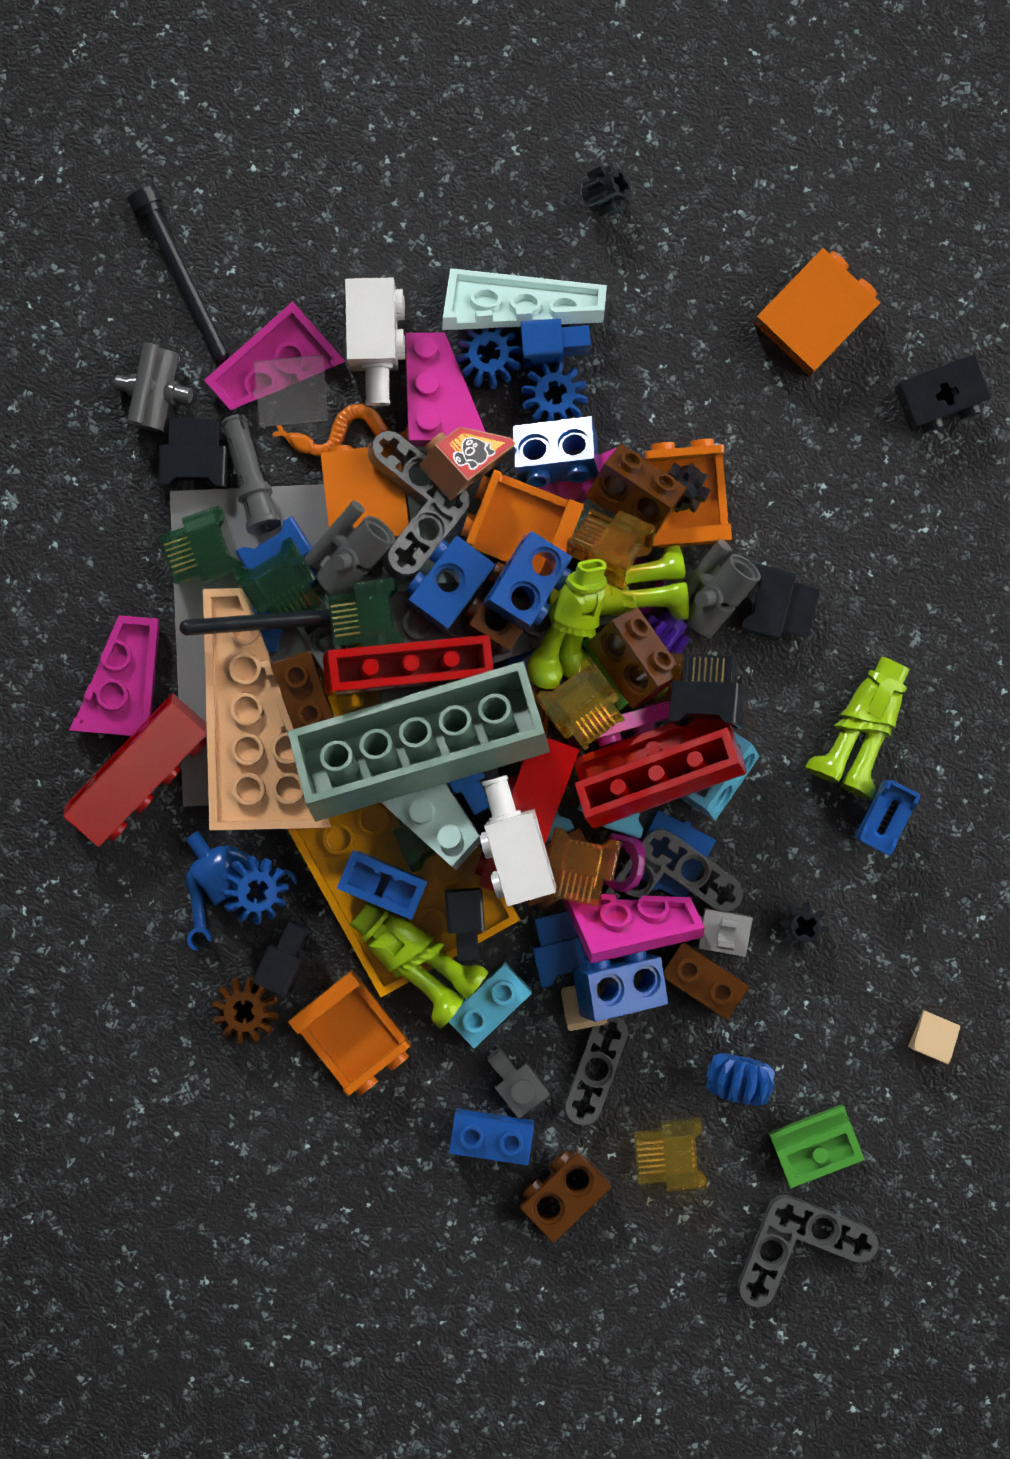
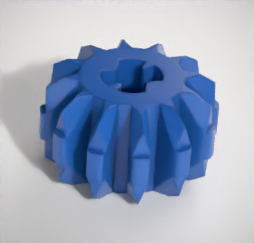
(494, 367)
(542, 388)
(240, 889)
(740, 1079)

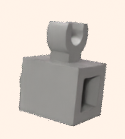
(725, 932)

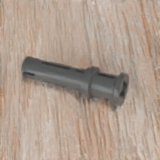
(253, 490)

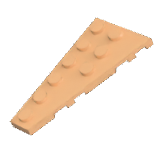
(248, 744)

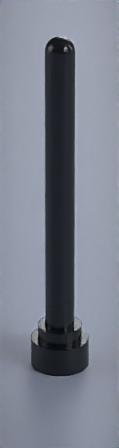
(147, 204)
(255, 622)

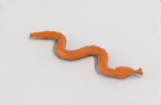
(305, 445)

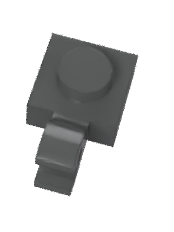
(519, 1085)

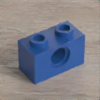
(467, 568)

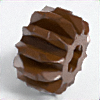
(231, 1010)

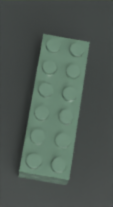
(418, 741)

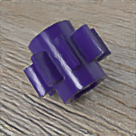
(670, 631)

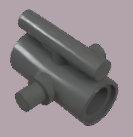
(153, 388)
(349, 549)
(718, 588)

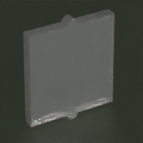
(291, 390)

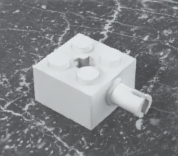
(373, 333)
(516, 846)

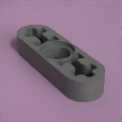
(595, 1100)

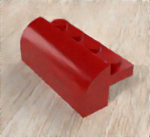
(656, 769)

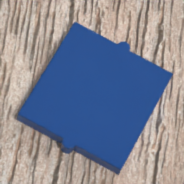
(691, 867)

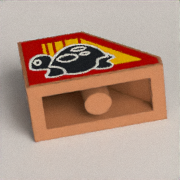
(463, 458)

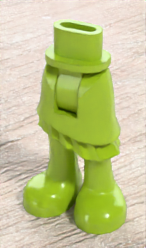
(673, 596)
(572, 618)
(870, 711)
(405, 947)

